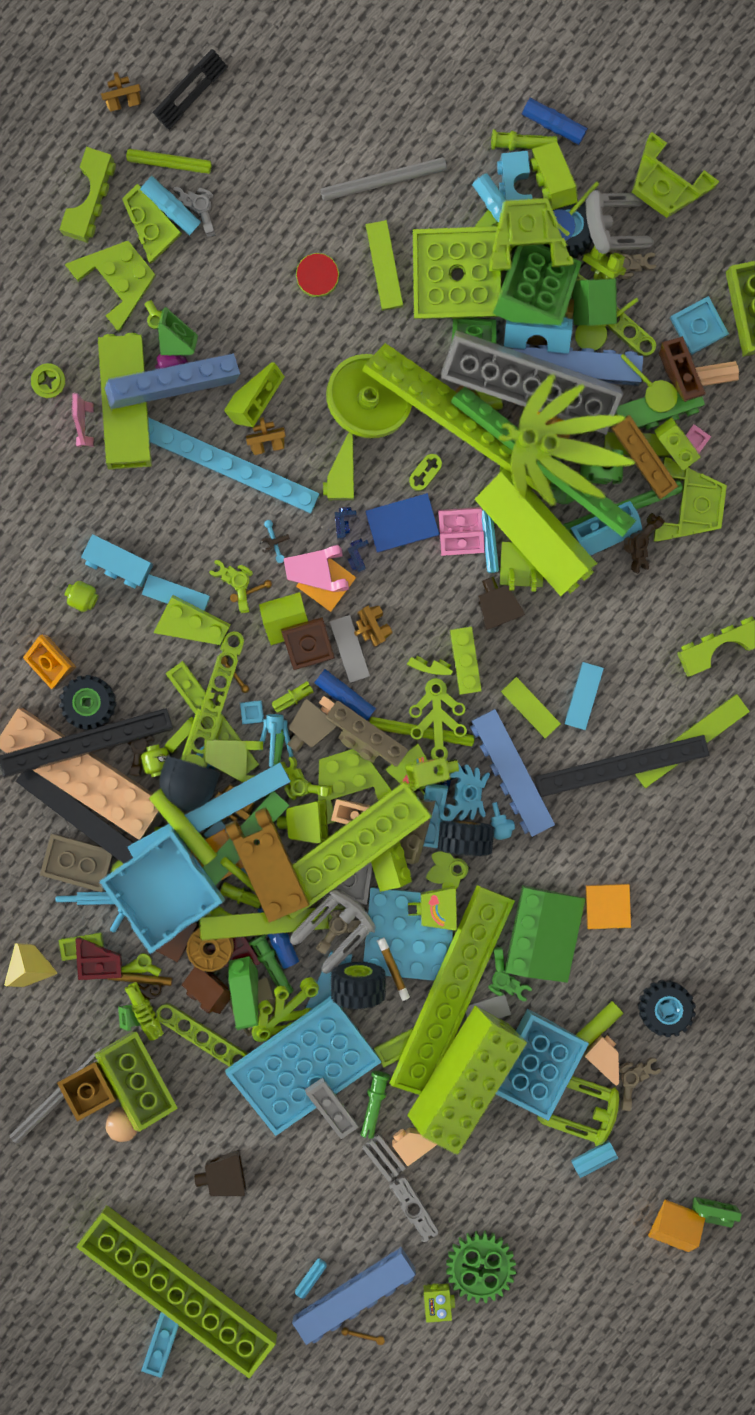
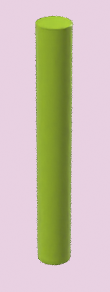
(235, 870)

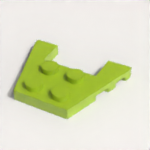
(664, 188)
(528, 224)
(123, 271)
(700, 504)
(347, 775)

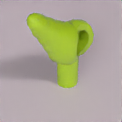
(154, 317)
(142, 965)

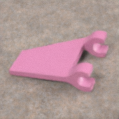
(79, 409)
(314, 569)

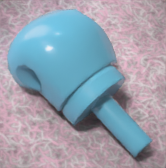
(502, 826)

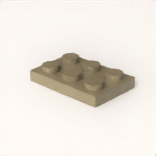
(76, 862)

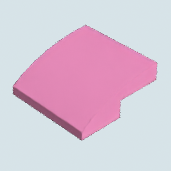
(461, 531)

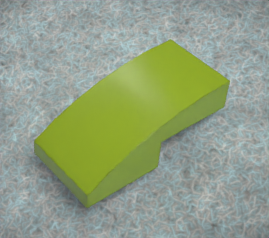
(437, 668)

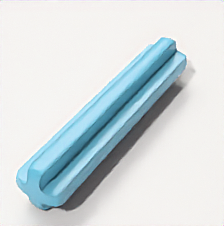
(490, 543)

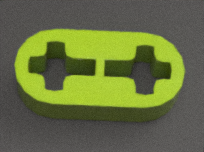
(421, 469)
(180, 736)

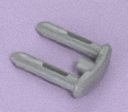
(599, 223)
(352, 910)

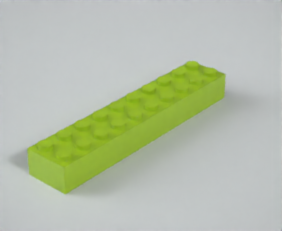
(177, 1291)

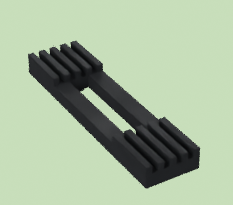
(212, 67)

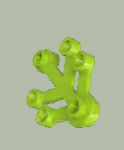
(437, 715)
(282, 1013)

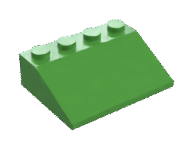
(535, 289)
(544, 934)

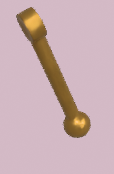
(234, 597)
(244, 688)
(379, 1340)

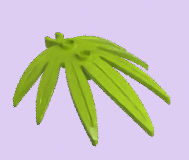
(539, 442)

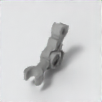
(200, 204)

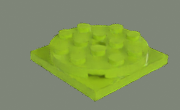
(434, 259)

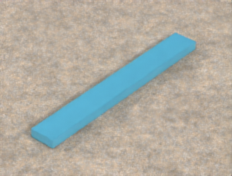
(224, 804)

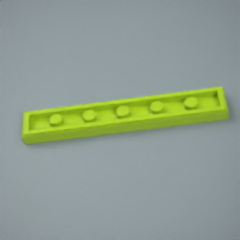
(194, 694)
(710, 726)
(253, 925)

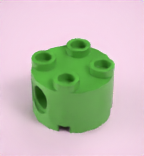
(603, 474)

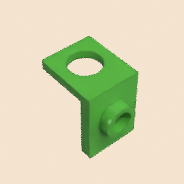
(127, 1018)

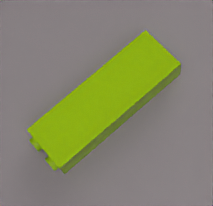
(128, 426)
(537, 533)

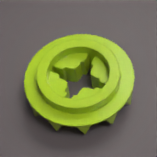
(38, 377)

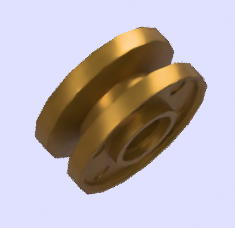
(208, 960)

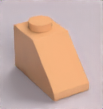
(347, 810)
(604, 1057)
(411, 1145)

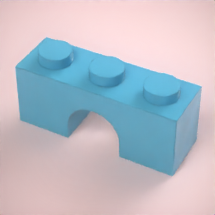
(513, 167)
(556, 335)

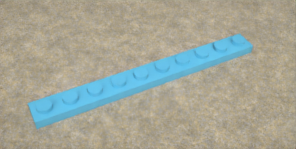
(232, 466)

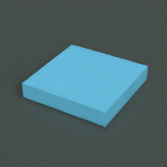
(699, 325)

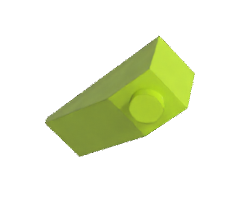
(254, 396)
(341, 476)

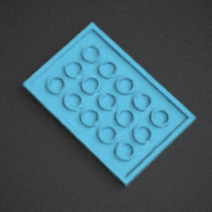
(311, 1048)

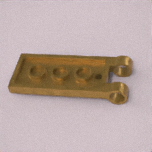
(269, 868)

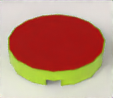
(317, 275)

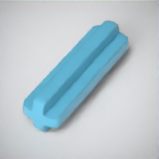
(310, 1278)

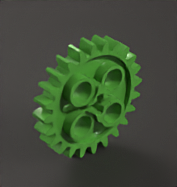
(478, 1286)

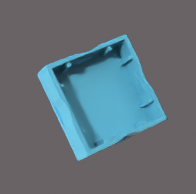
(162, 890)

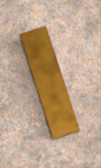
(644, 457)

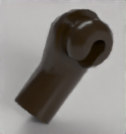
(151, 991)

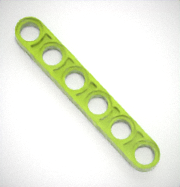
(640, 334)
(191, 1034)

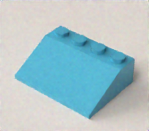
(543, 1065)

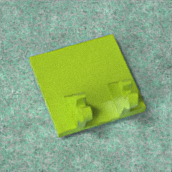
(517, 569)

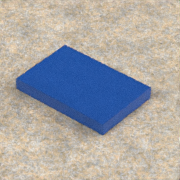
(402, 523)

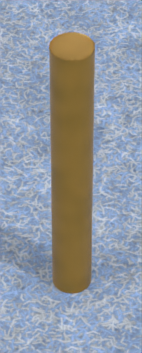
(146, 979)

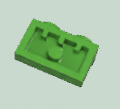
(716, 1212)

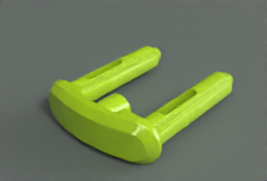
(606, 1116)

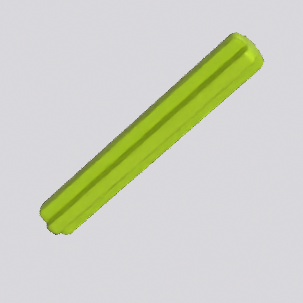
(168, 161)

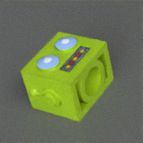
(438, 1302)

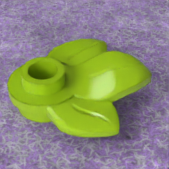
(443, 871)

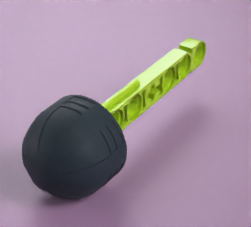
(188, 780)

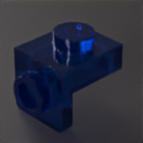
(356, 560)

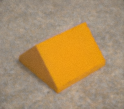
(49, 661)
(677, 1226)

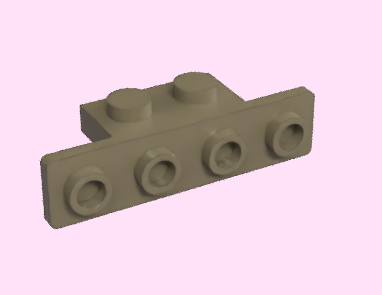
(364, 736)

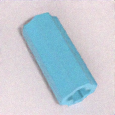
(594, 1159)

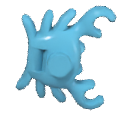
(467, 794)

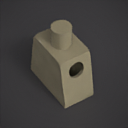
(309, 726)

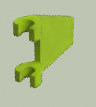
(230, 756)

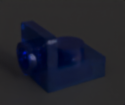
(342, 526)

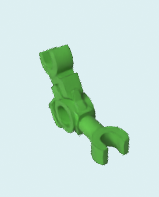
(503, 980)

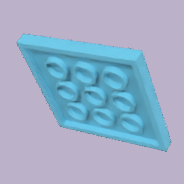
(414, 947)

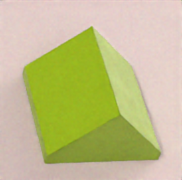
(282, 614)

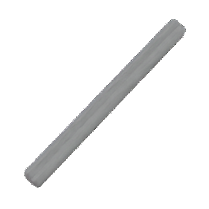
(383, 179)
(45, 1108)

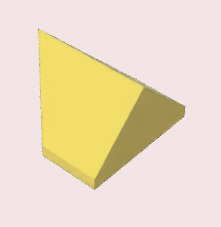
(27, 966)

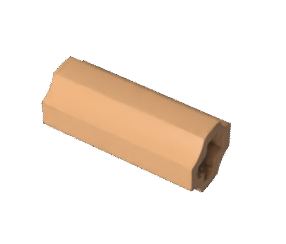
(718, 373)

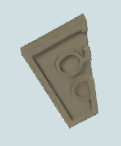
(414, 841)

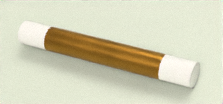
(393, 969)

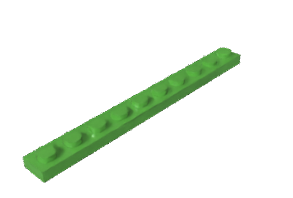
(492, 421)

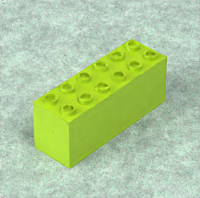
(466, 1080)

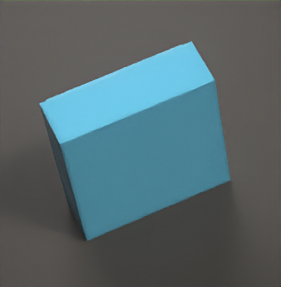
(252, 712)

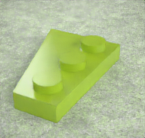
(152, 225)
(190, 622)

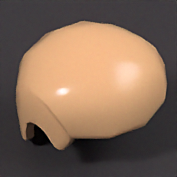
(119, 1126)

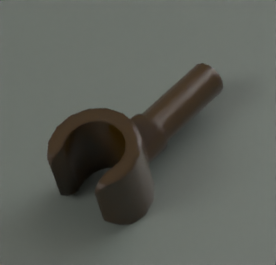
(272, 542)

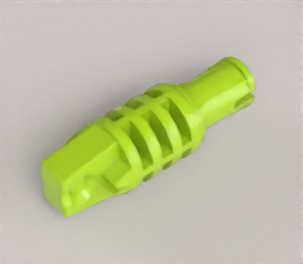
(144, 1012)

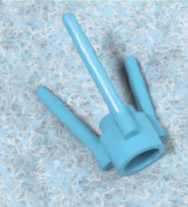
(274, 724)

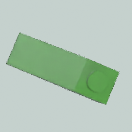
(244, 992)

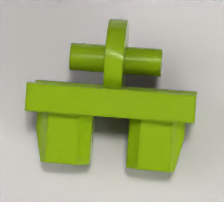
(604, 266)

